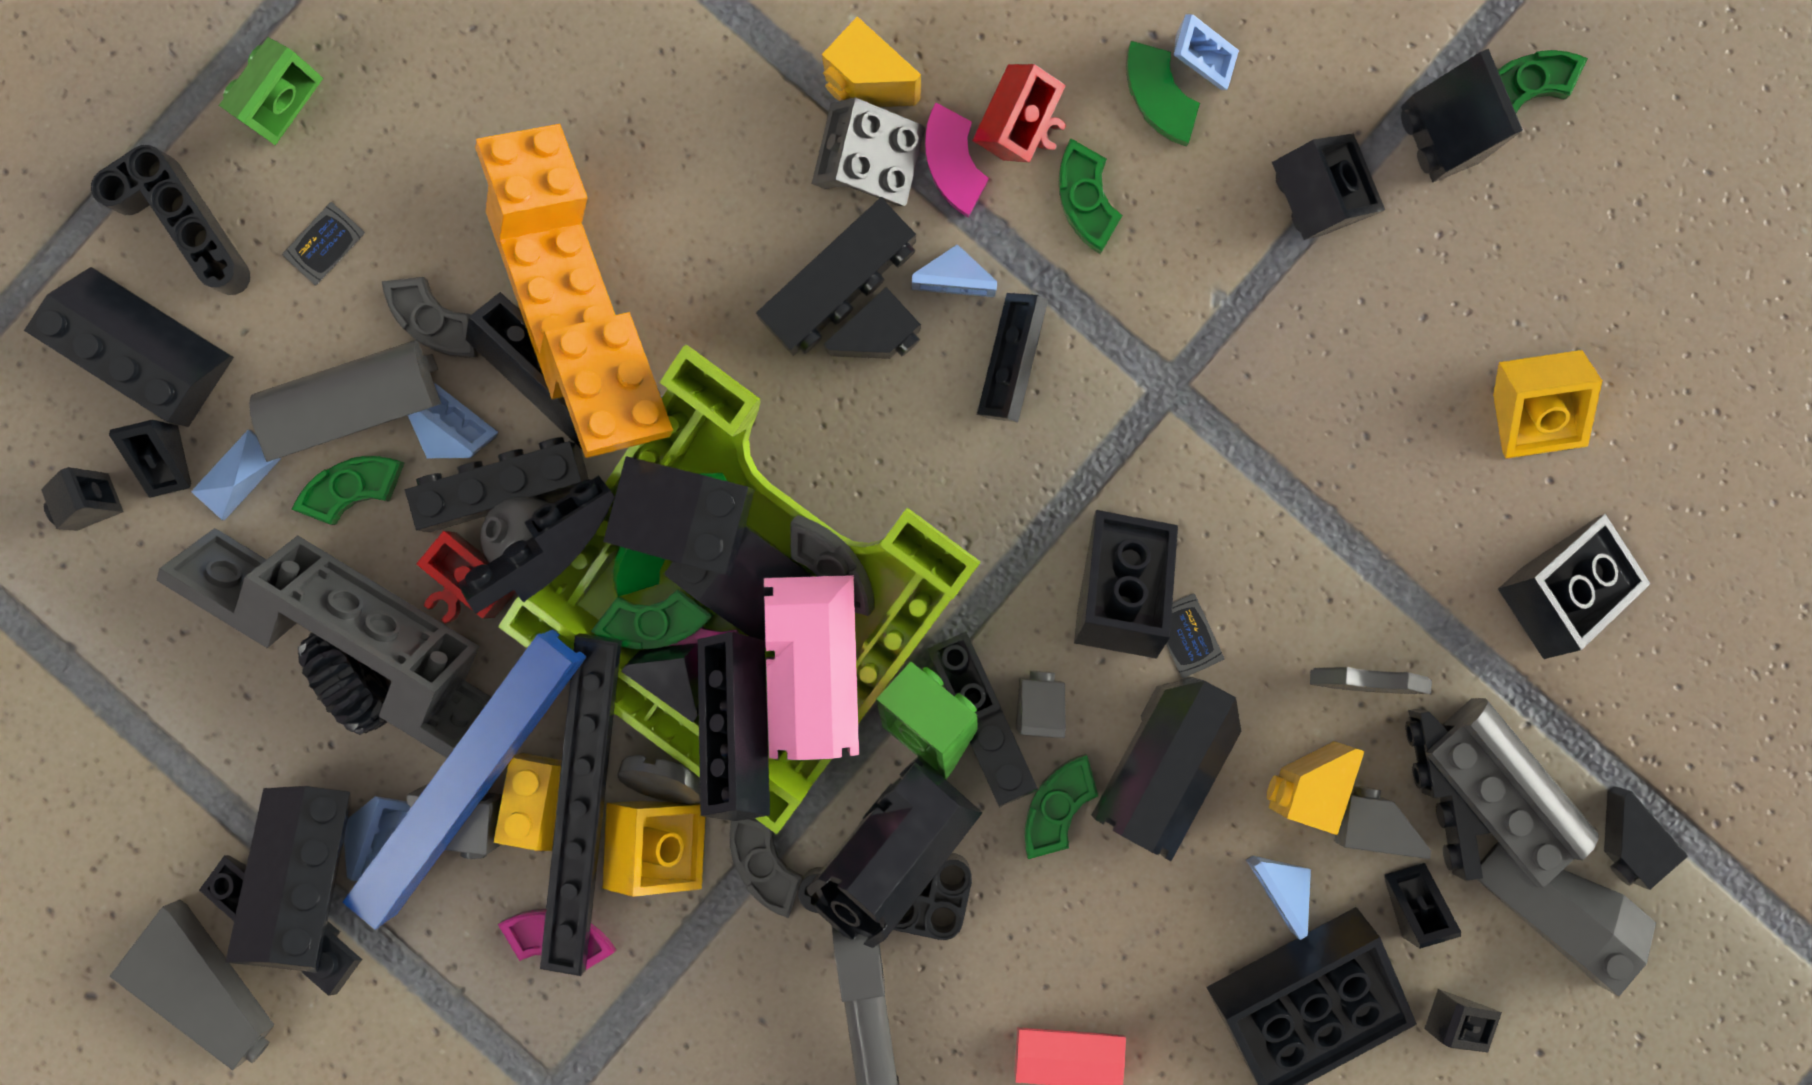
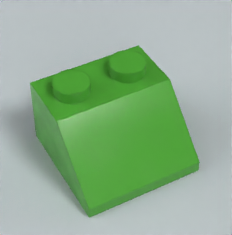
(270, 90)
(928, 717)

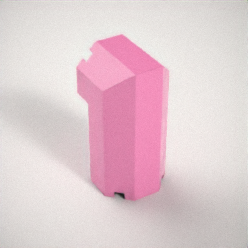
(813, 667)

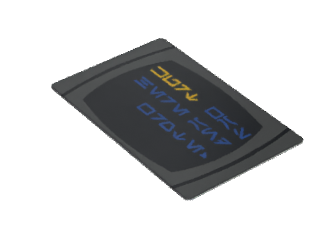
(323, 243)
(1191, 638)

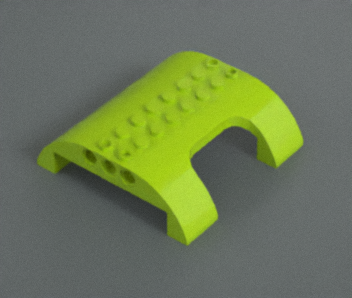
(712, 417)

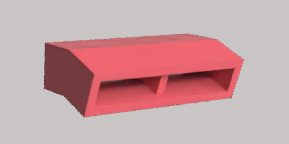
(1069, 1057)

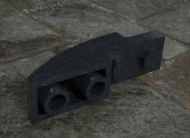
(559, 536)
(994, 740)
(1452, 811)
(336, 958)

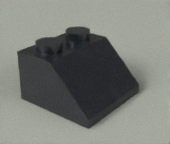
(1327, 185)

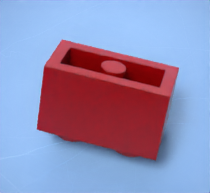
(1021, 114)
(448, 563)

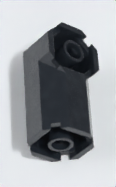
(1170, 764)
(893, 854)

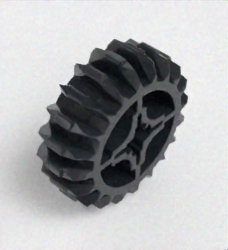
(344, 685)

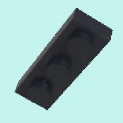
(1012, 357)

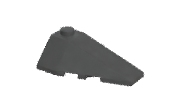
(1580, 918)

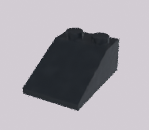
(1460, 117)
(679, 515)
(1127, 585)
(1574, 588)
(741, 595)

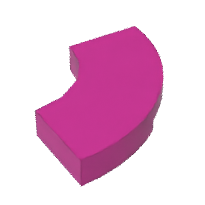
(950, 159)
(526, 933)

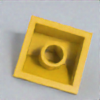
(869, 69)
(1546, 403)
(1316, 787)
(529, 803)
(653, 847)

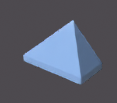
(1205, 51)
(955, 274)
(450, 429)
(234, 476)
(368, 832)
(1288, 890)

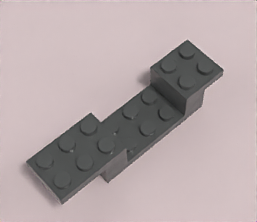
(346, 610)

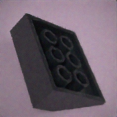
(1313, 1003)

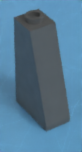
(191, 986)

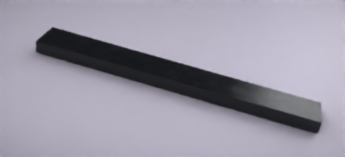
(580, 805)

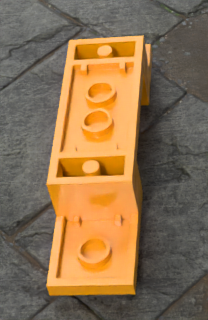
(577, 338)

